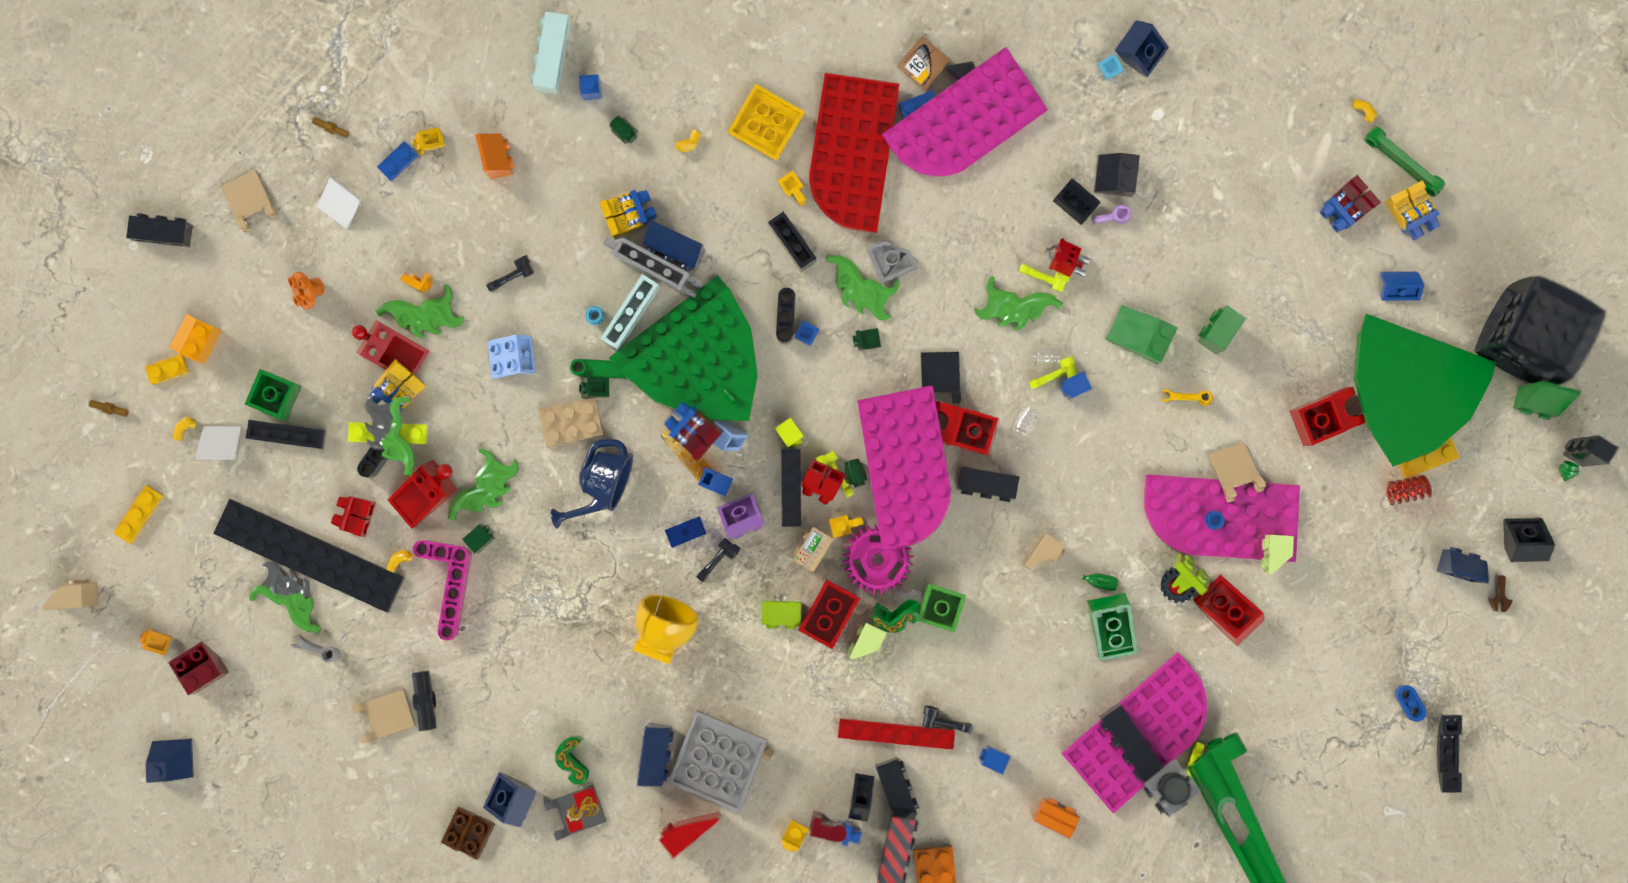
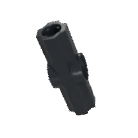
(424, 700)

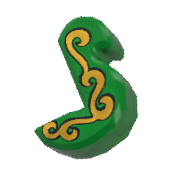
(896, 620)
(568, 762)

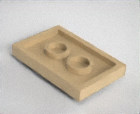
(571, 422)

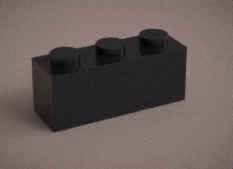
(159, 230)
(792, 241)
(1590, 451)
(988, 484)
(895, 785)

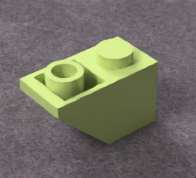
(1276, 552)
(868, 641)

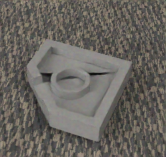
(890, 260)

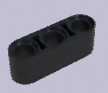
(785, 307)
(376, 464)

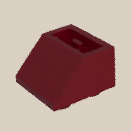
(198, 668)

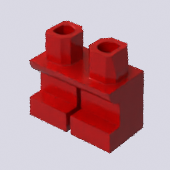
(814, 483)
(349, 522)

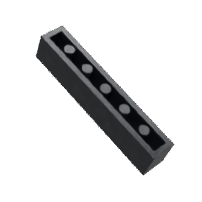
(1133, 746)

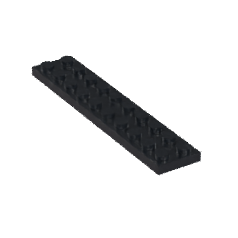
(309, 555)

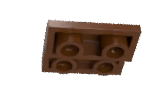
(468, 833)

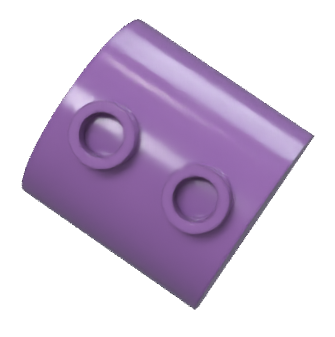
(741, 516)

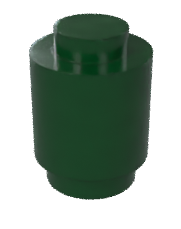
(623, 130)
(855, 473)

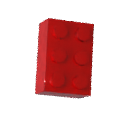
(829, 614)

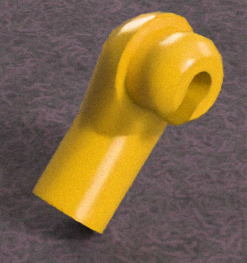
(1367, 107)
(688, 144)
(181, 426)
(397, 558)

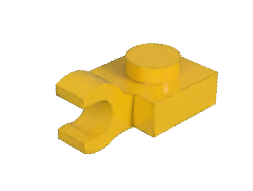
(791, 186)
(842, 525)

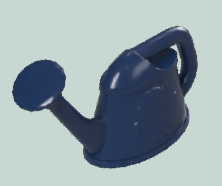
(601, 477)

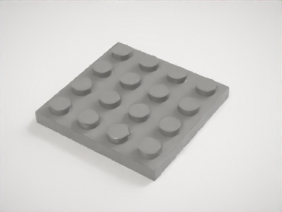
(718, 761)

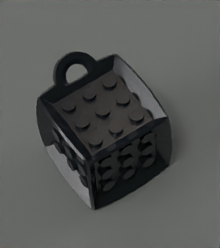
(1540, 331)

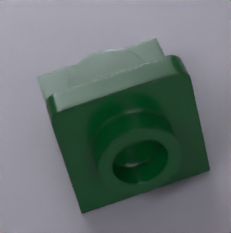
(867, 339)
(594, 387)

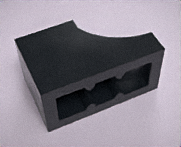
(861, 797)

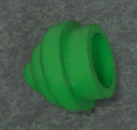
(1568, 470)

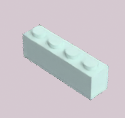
(551, 52)
(630, 312)

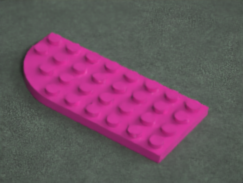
(967, 118)
(906, 465)
(1179, 506)
(1169, 715)

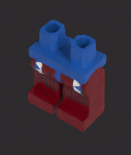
(1346, 211)
(694, 430)
(834, 830)

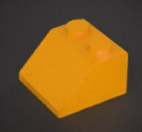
(195, 339)

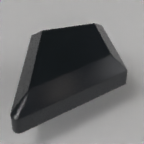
(960, 70)

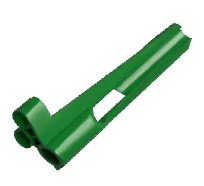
(1220, 784)

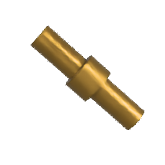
(330, 127)
(108, 408)

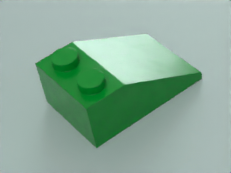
(1141, 334)
(1544, 399)
(1113, 626)

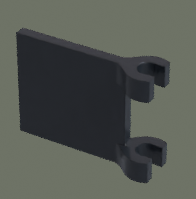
(942, 373)

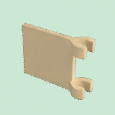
(246, 197)
(1235, 468)
(386, 715)

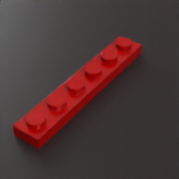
(896, 733)

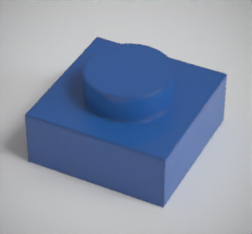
(806, 333)

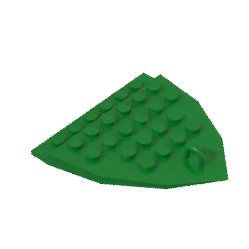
(696, 356)
(1415, 388)

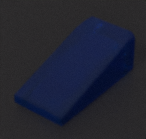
(685, 531)

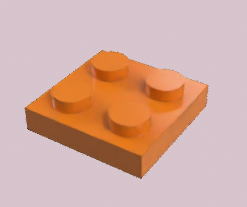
(935, 865)

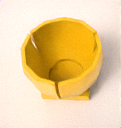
(666, 630)

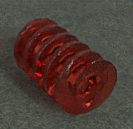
(1407, 488)

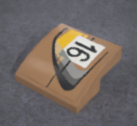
(924, 63)

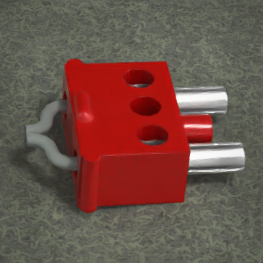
(1067, 259)

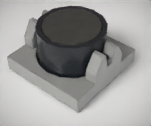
(1173, 788)

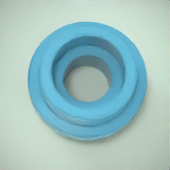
(594, 309)

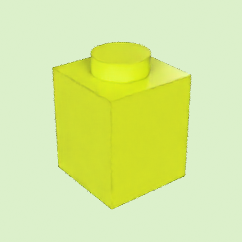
(790, 433)

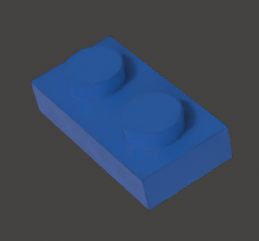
(911, 105)
(397, 161)

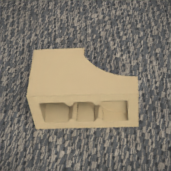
(1045, 549)

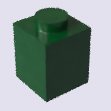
(479, 538)

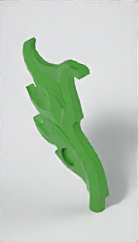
(862, 292)
(1014, 309)
(423, 317)
(488, 486)

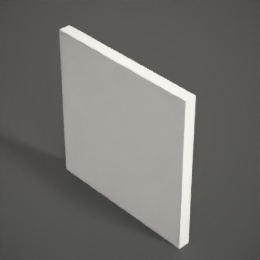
(339, 202)
(219, 442)

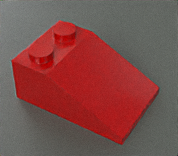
(1229, 610)
(683, 833)

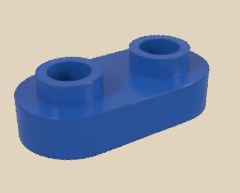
(1411, 701)

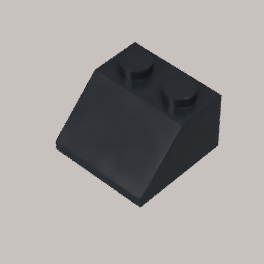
(1117, 174)
(1527, 540)

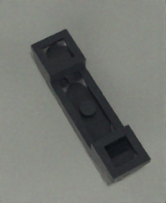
(1448, 753)

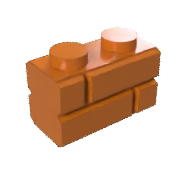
(1056, 817)

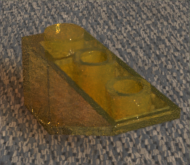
(695, 467)

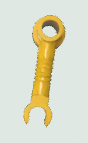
(1188, 396)

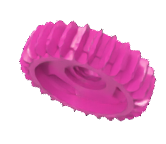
(876, 574)

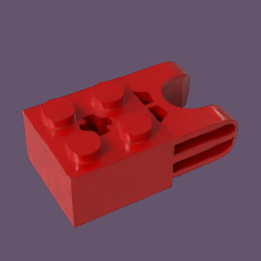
(1331, 417)
(960, 425)

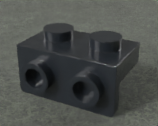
(1076, 201)

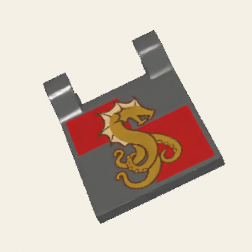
(577, 811)

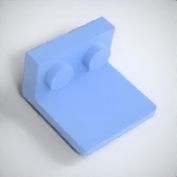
(511, 356)

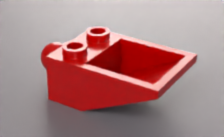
(390, 348)
(423, 492)

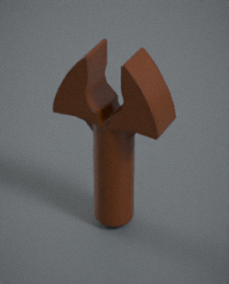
(1500, 597)

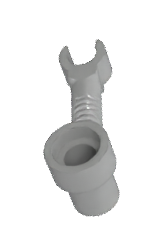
(325, 652)

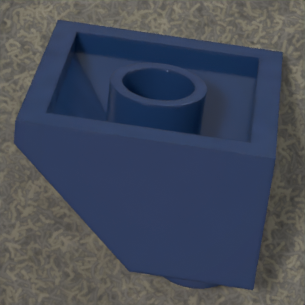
(169, 760)

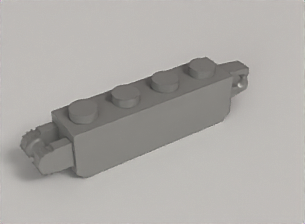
(651, 265)

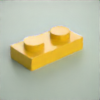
(166, 369)

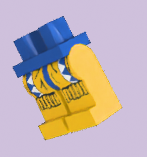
(1412, 209)
(627, 213)
(396, 382)

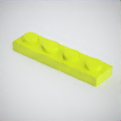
(410, 432)

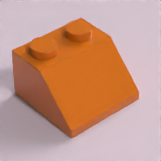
(494, 154)

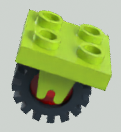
(1183, 580)

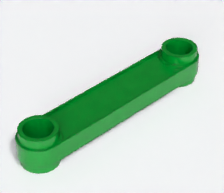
(1377, 139)
(596, 369)

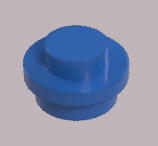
(1214, 520)

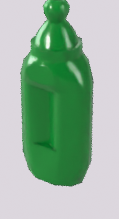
(1101, 581)

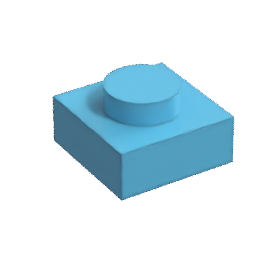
(1110, 67)

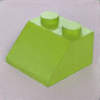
(781, 613)

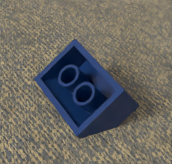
(673, 246)
(655, 755)

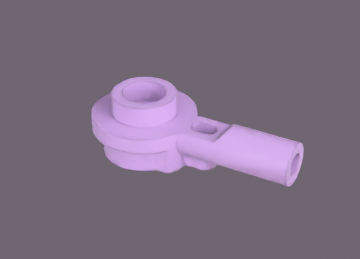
(1120, 214)

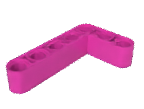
(451, 582)

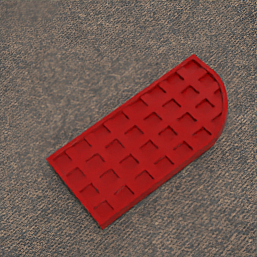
(850, 149)

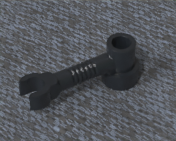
(523, 268)
(727, 549)
(931, 718)

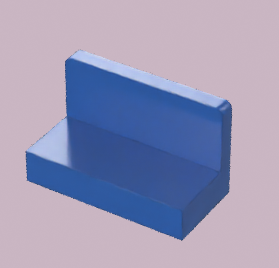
(1401, 286)

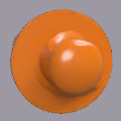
(305, 289)

